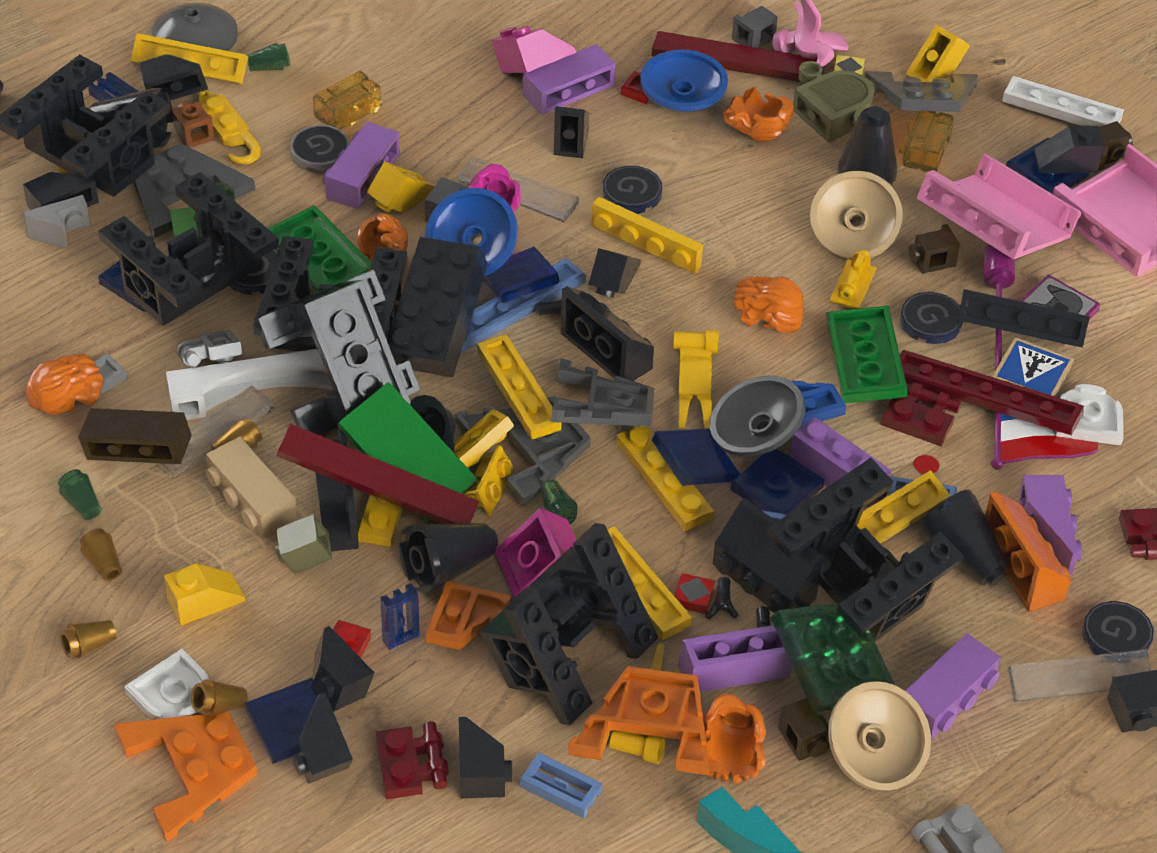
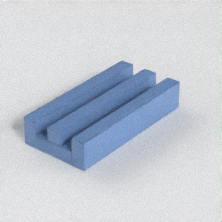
(558, 790)

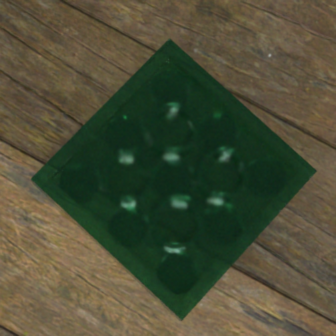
(828, 653)

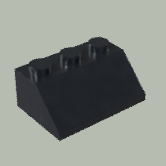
(604, 336)
(760, 566)

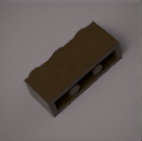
(135, 436)

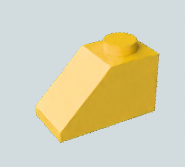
(938, 55)
(398, 188)
(201, 592)

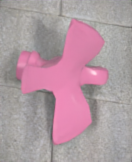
(807, 37)

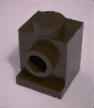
(1115, 140)
(935, 250)
(804, 729)

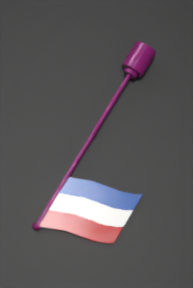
(1015, 438)

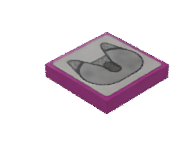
(1058, 295)

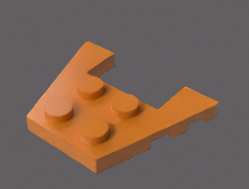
(651, 705)
(205, 755)

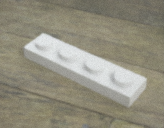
(1059, 104)

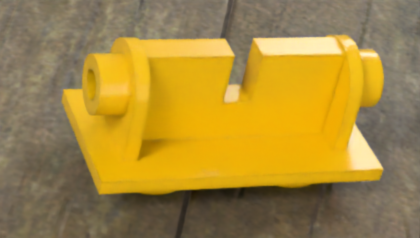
(854, 281)
(492, 478)

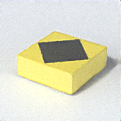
(849, 64)

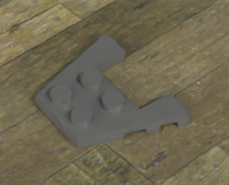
(925, 96)
(172, 167)
(609, 401)
(546, 454)

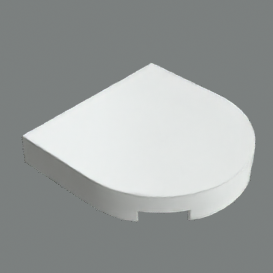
(1101, 416)
(167, 687)

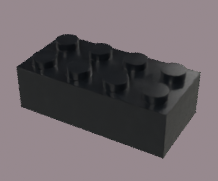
(437, 305)

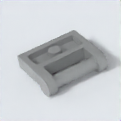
(959, 829)

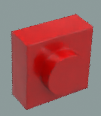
(354, 636)

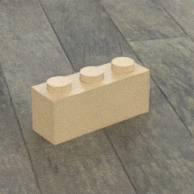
(250, 487)

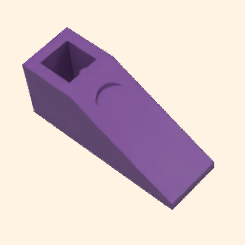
(1050, 504)

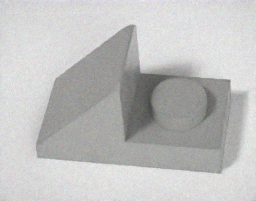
(53, 220)

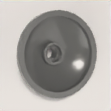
(198, 25)
(757, 416)

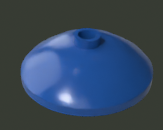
(683, 80)
(476, 214)

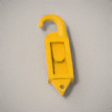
(230, 127)

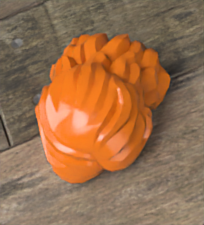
(759, 118)
(381, 233)
(772, 300)
(61, 382)
(734, 739)

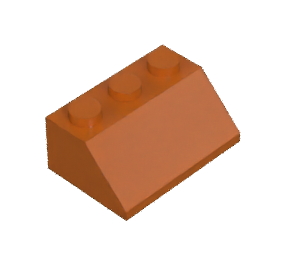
(1030, 559)

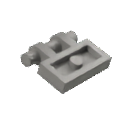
(216, 346)

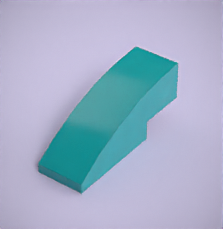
(738, 829)

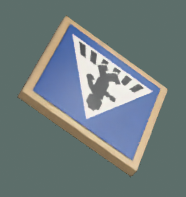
(1034, 367)

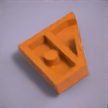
(463, 614)

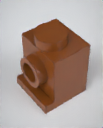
(190, 116)

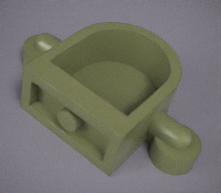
(831, 100)

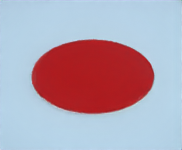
(926, 463)

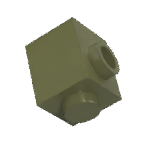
(303, 544)

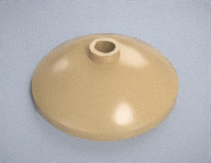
(861, 197)
(897, 731)

